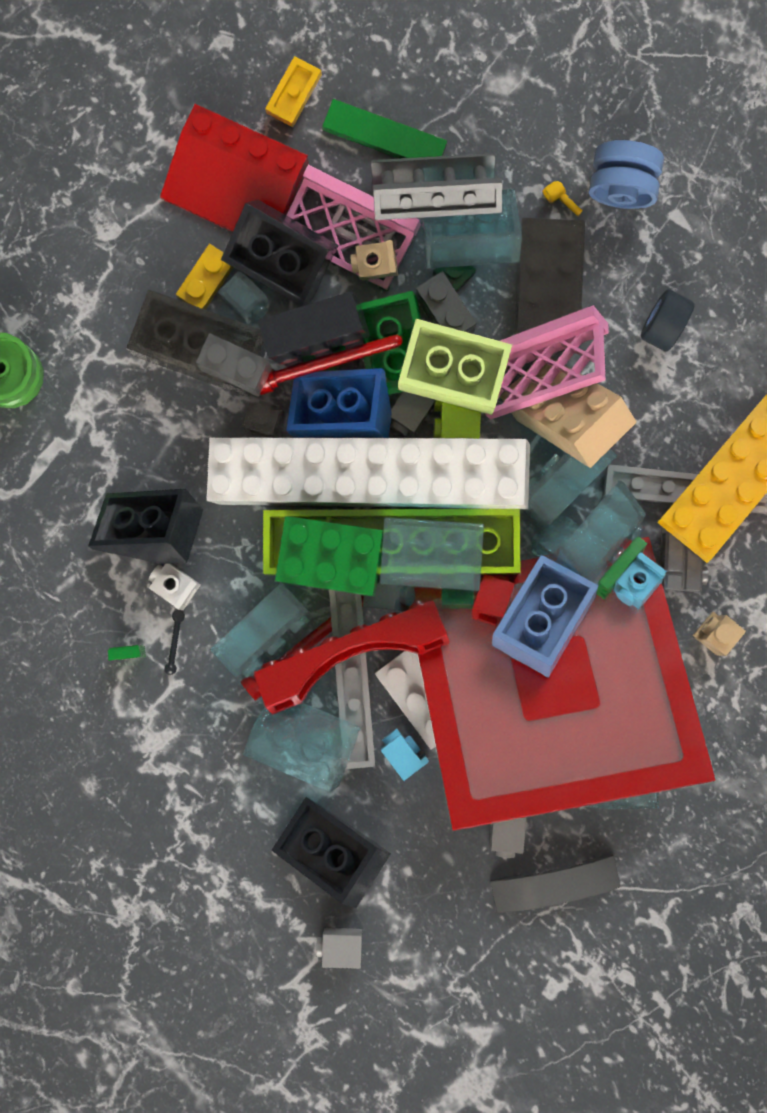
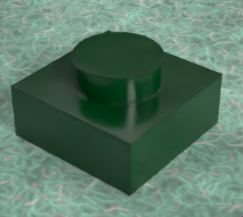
(456, 275)
(457, 599)

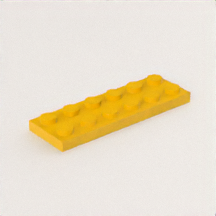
(723, 489)

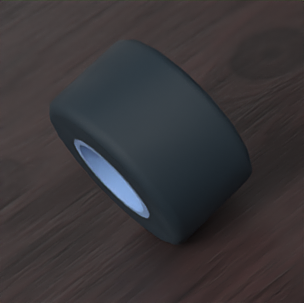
(667, 320)

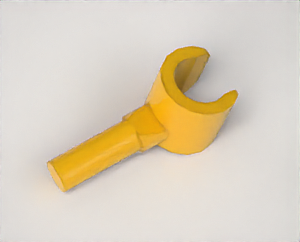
(557, 191)

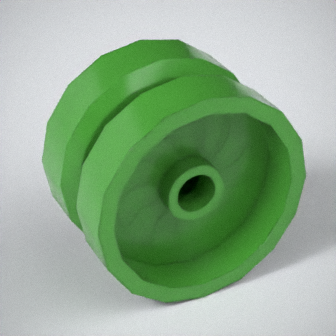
(22, 375)

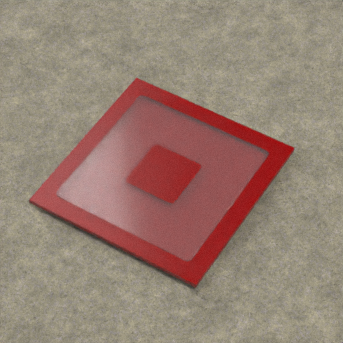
(596, 731)

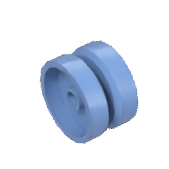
(626, 174)

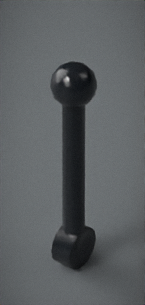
(178, 616)

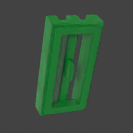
(608, 581)

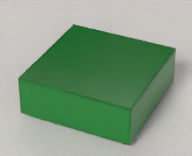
(126, 652)

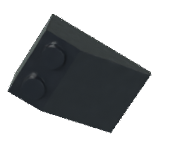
(148, 525)
(331, 853)

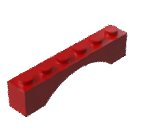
(290, 680)

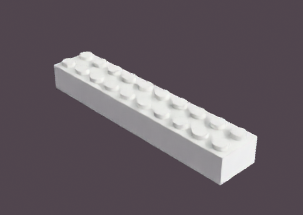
(370, 472)

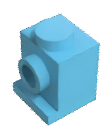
(648, 573)
(402, 754)

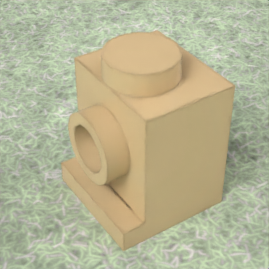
(383, 268)
(719, 634)

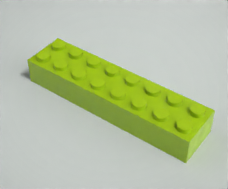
(500, 531)

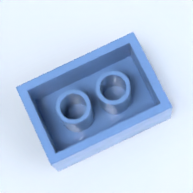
(544, 615)

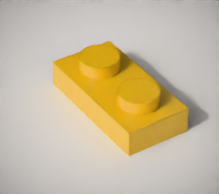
(293, 91)
(204, 278)

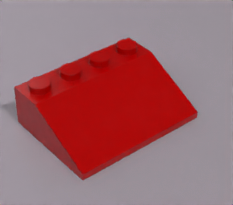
(227, 165)

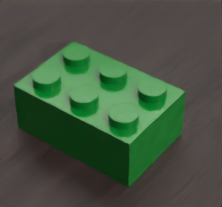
(329, 556)

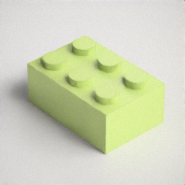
(454, 366)

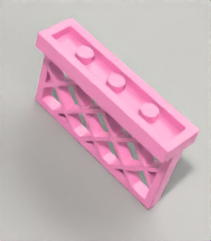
(354, 200)
(540, 345)

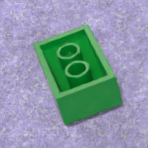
(386, 318)

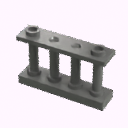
(436, 186)

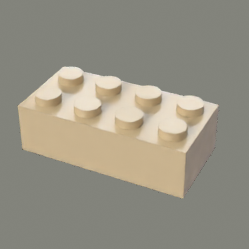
(578, 422)

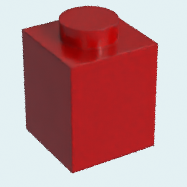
(493, 599)

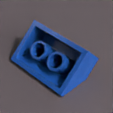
(340, 405)

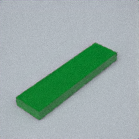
(380, 132)

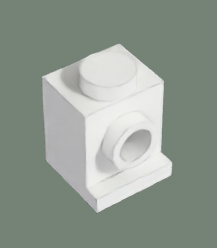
(184, 588)

